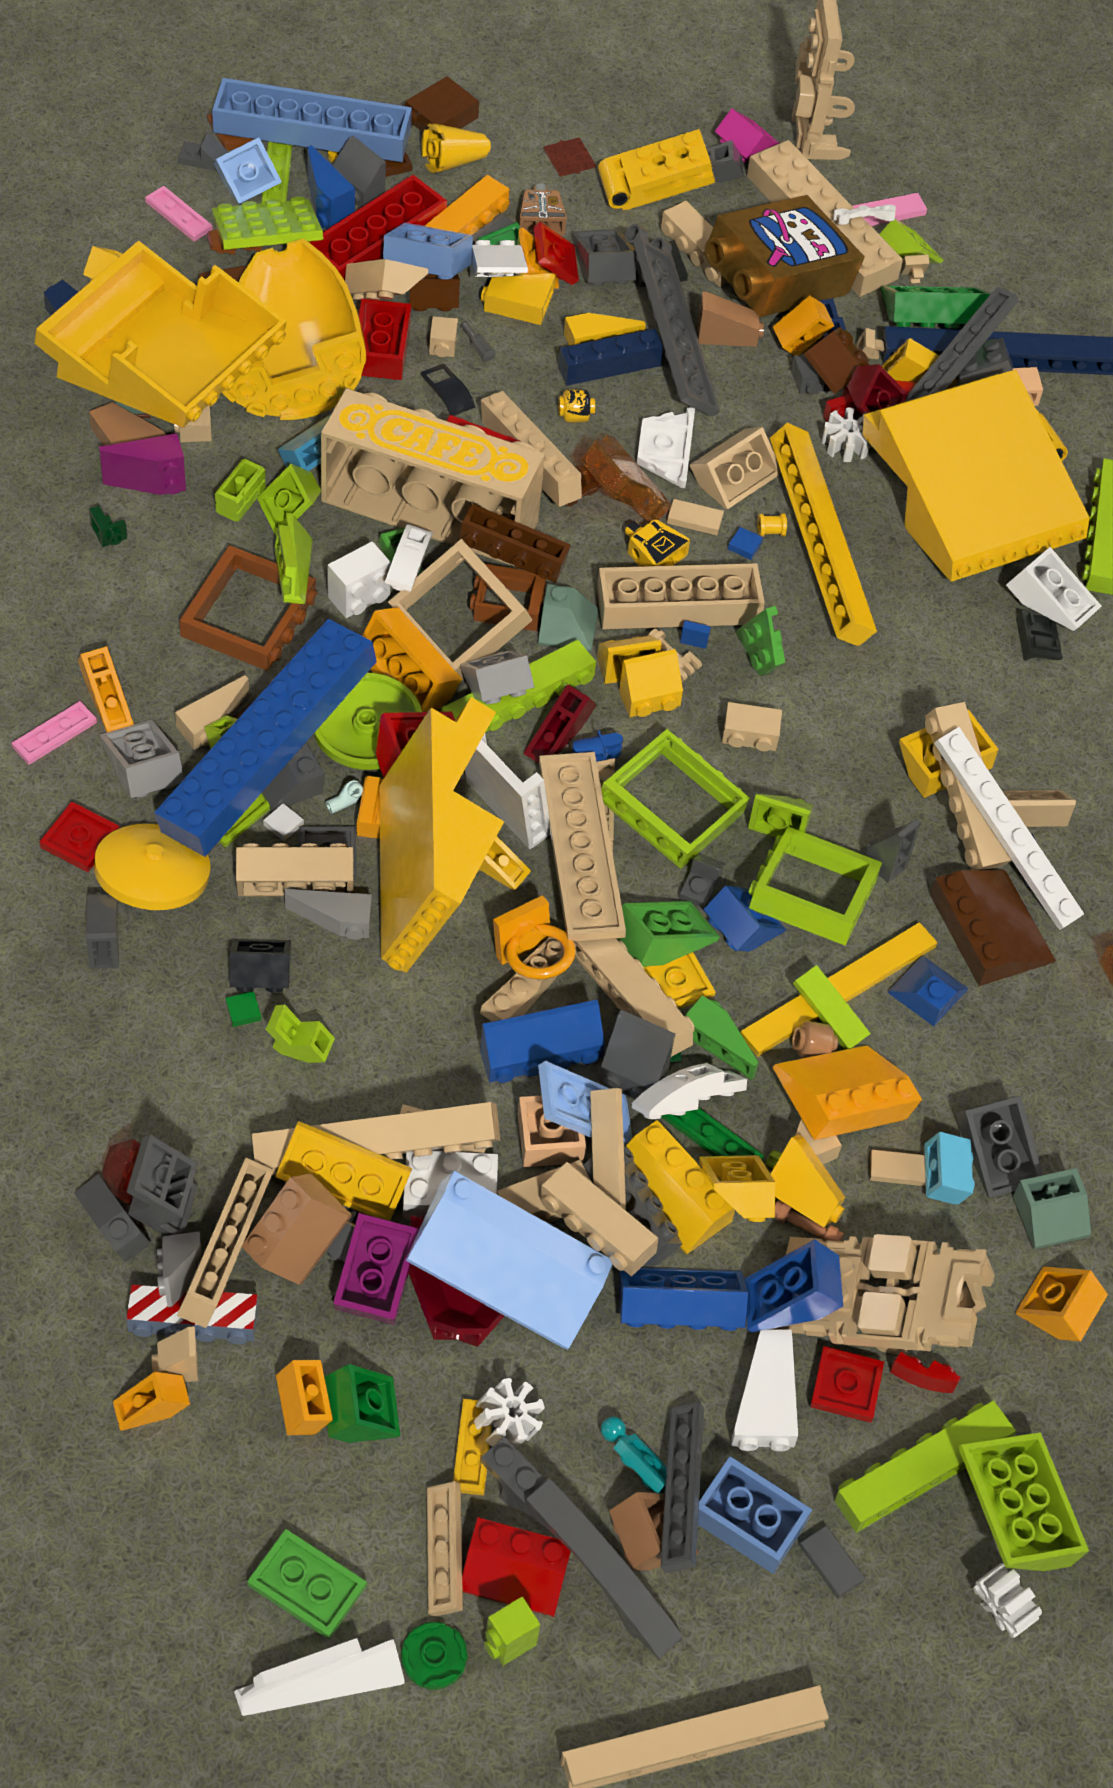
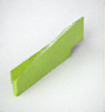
(293, 557)

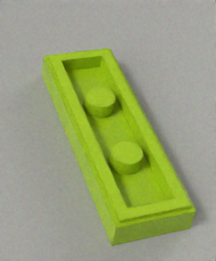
(831, 1007)

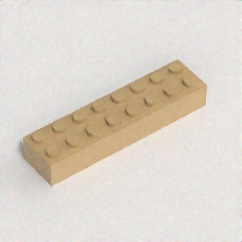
(786, 174)

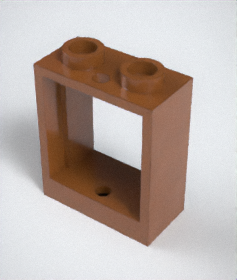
(514, 580)

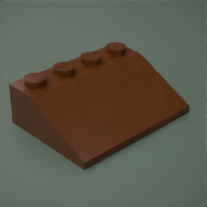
(989, 924)

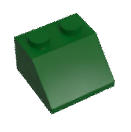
(361, 1405)

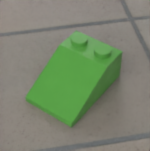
(664, 931)

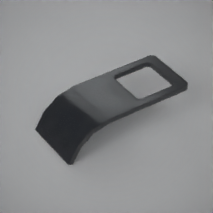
(451, 391)

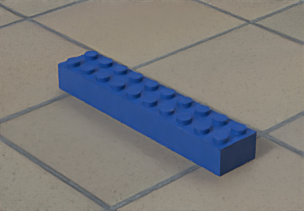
(265, 737)

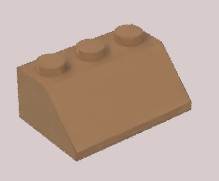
(296, 1229)

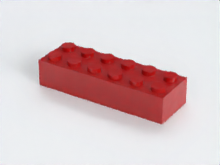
(362, 233)

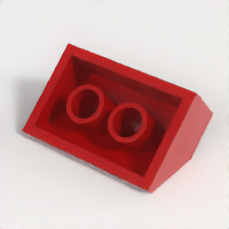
(395, 733)
(515, 1564)

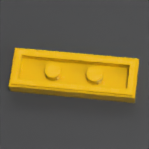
(471, 1447)

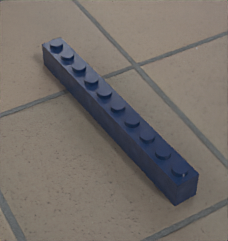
(1026, 350)

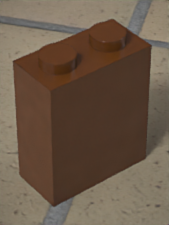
(444, 105)

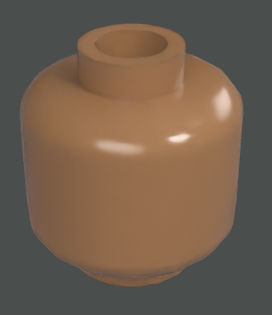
(814, 1039)

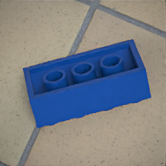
(554, 1035)
(683, 1298)

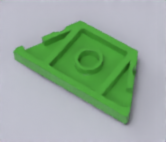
(762, 642)

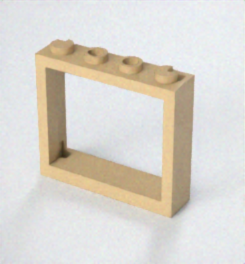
(436, 572)

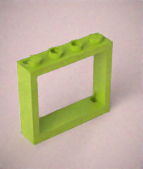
(650, 825)
(805, 913)

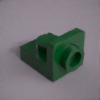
(106, 531)

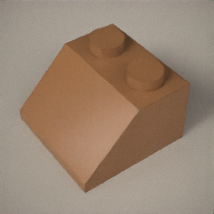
(640, 1529)

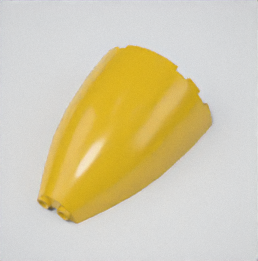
(322, 338)

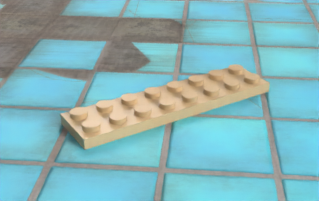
(582, 847)

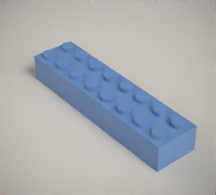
(310, 118)

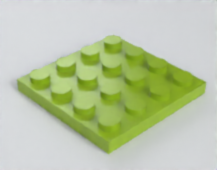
(266, 223)

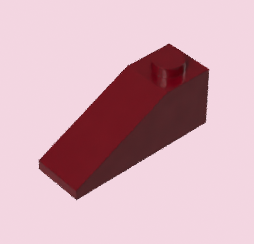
(561, 724)

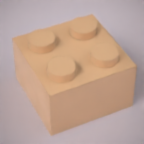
(545, 1141)

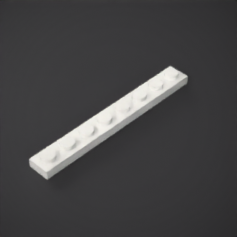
(1009, 828)

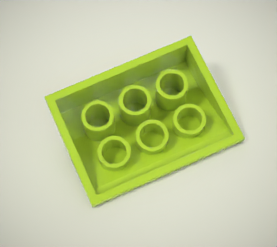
(1024, 1502)

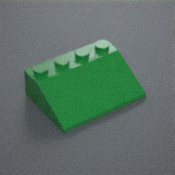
(932, 304)

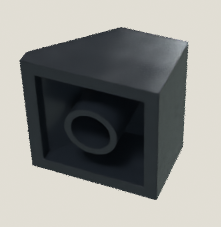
(260, 964)

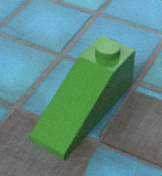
(721, 1037)

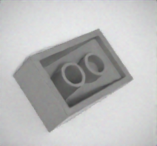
(143, 758)

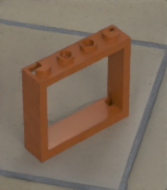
(234, 646)

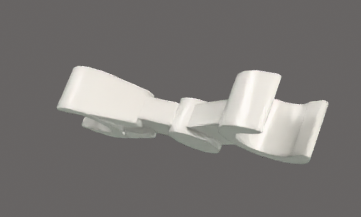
(883, 212)

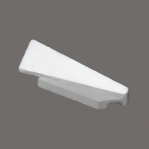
(323, 1676)

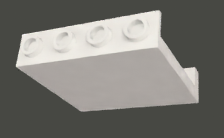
(517, 803)

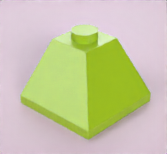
(908, 242)
(289, 493)
(775, 813)

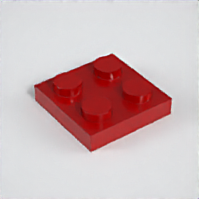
(556, 253)
(77, 836)
(847, 1384)

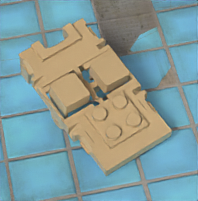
(815, 82)
(882, 1311)

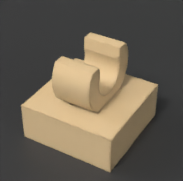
(915, 267)
(869, 344)

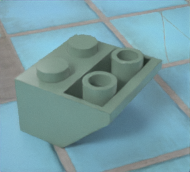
(1054, 1208)

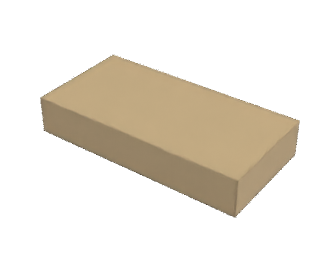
(695, 517)
(897, 1167)

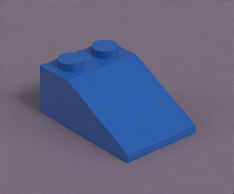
(330, 192)
(795, 1288)

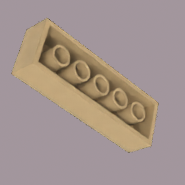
(679, 594)

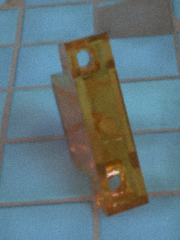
(624, 478)

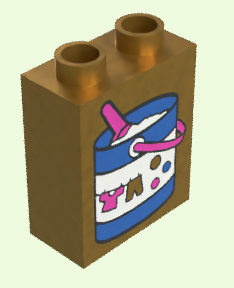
(782, 255)

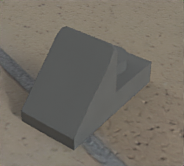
(201, 155)
(702, 880)

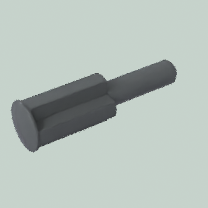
(479, 343)

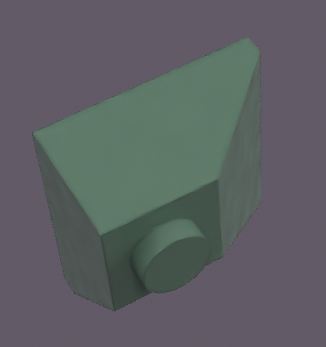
(567, 618)

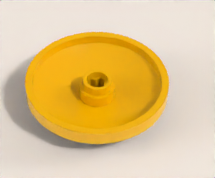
(150, 868)

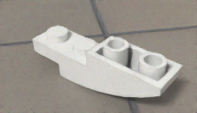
(408, 558)
(685, 1088)

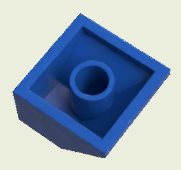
(928, 990)

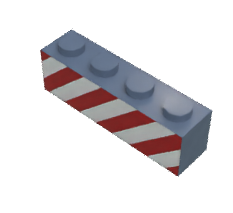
(231, 1320)

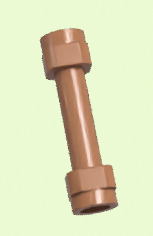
(785, 1213)

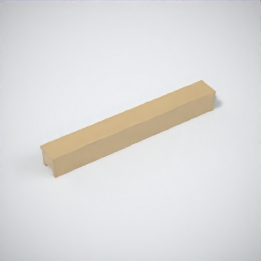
(695, 1739)

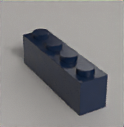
(610, 357)

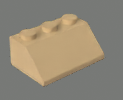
(381, 279)
(737, 467)

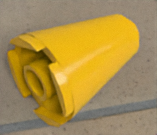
(452, 147)

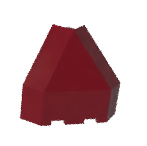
(448, 1310)

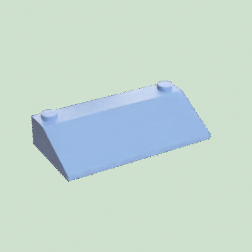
(509, 1259)

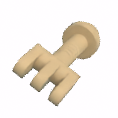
(686, 663)

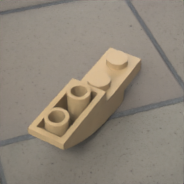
(522, 992)

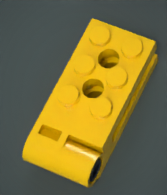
(656, 171)

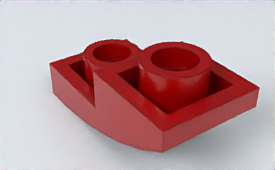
(935, 1378)

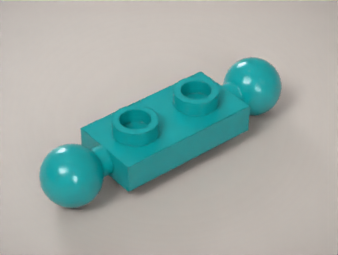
(635, 1454)

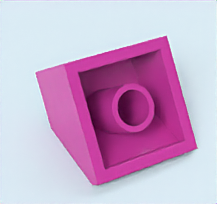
(745, 134)

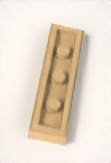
(608, 1143)
(444, 1549)

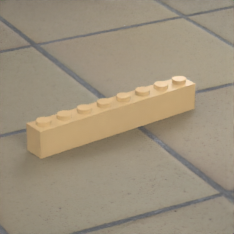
(398, 1133)

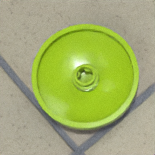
(353, 727)

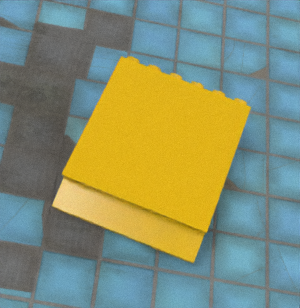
(158, 337)
(978, 475)
(430, 833)

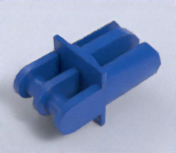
(604, 746)

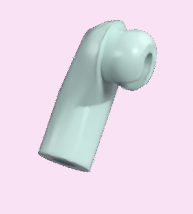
(347, 797)

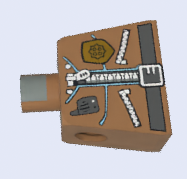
(544, 207)

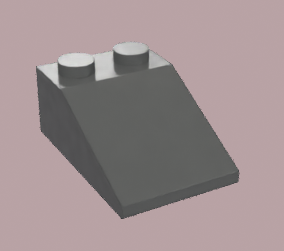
(605, 256)
(636, 1055)
(1000, 1144)

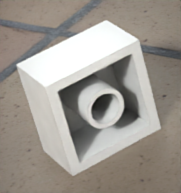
(358, 580)

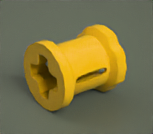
(772, 524)

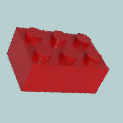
(385, 337)

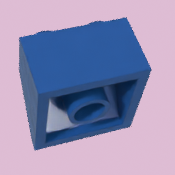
(741, 926)

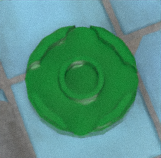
(433, 1665)

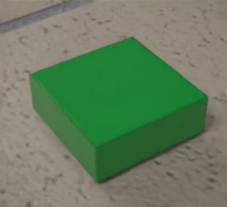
(243, 1009)

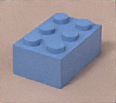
(439, 250)
(752, 1515)

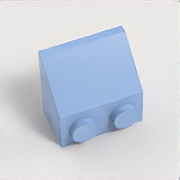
(247, 171)

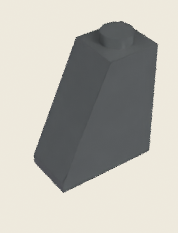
(102, 931)

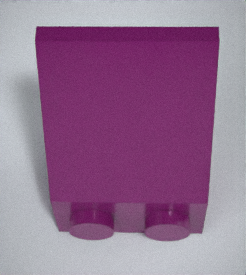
(145, 465)
(375, 1269)

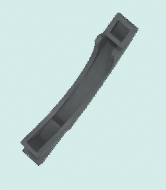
(546, 1503)

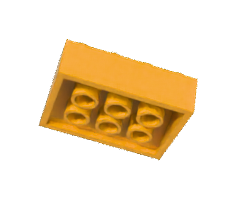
(847, 1091)

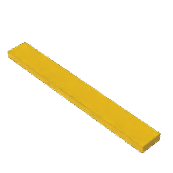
(848, 982)

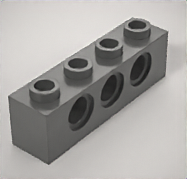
(646, 1209)

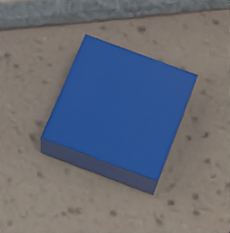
(745, 543)
(695, 634)

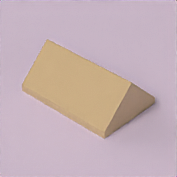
(1042, 807)

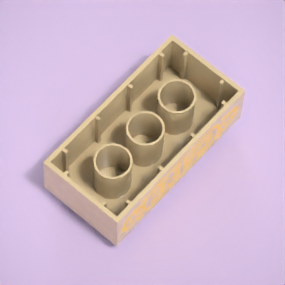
(422, 469)

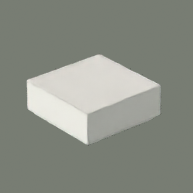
(283, 822)

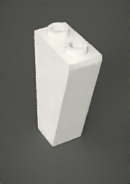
(769, 1398)

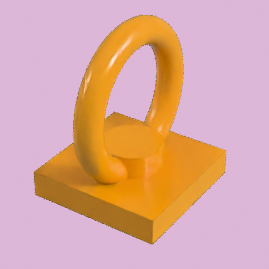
(526, 930)

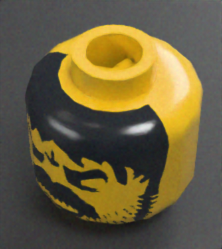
(576, 405)

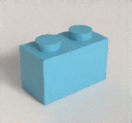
(948, 1168)

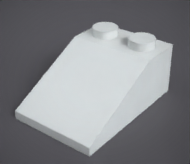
(497, 260)
(1054, 591)

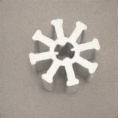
(845, 435)
(500, 1402)
(1007, 1600)

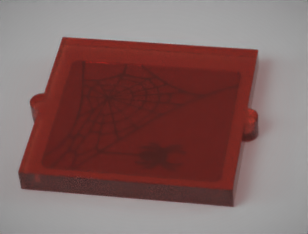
(569, 157)

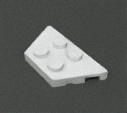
(666, 445)

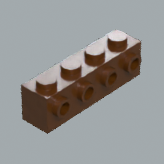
(514, 543)

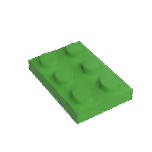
(307, 1584)

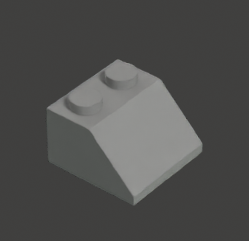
(498, 676)

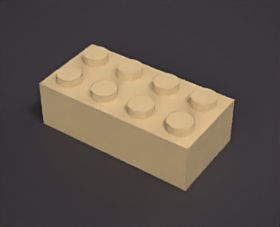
(281, 867)

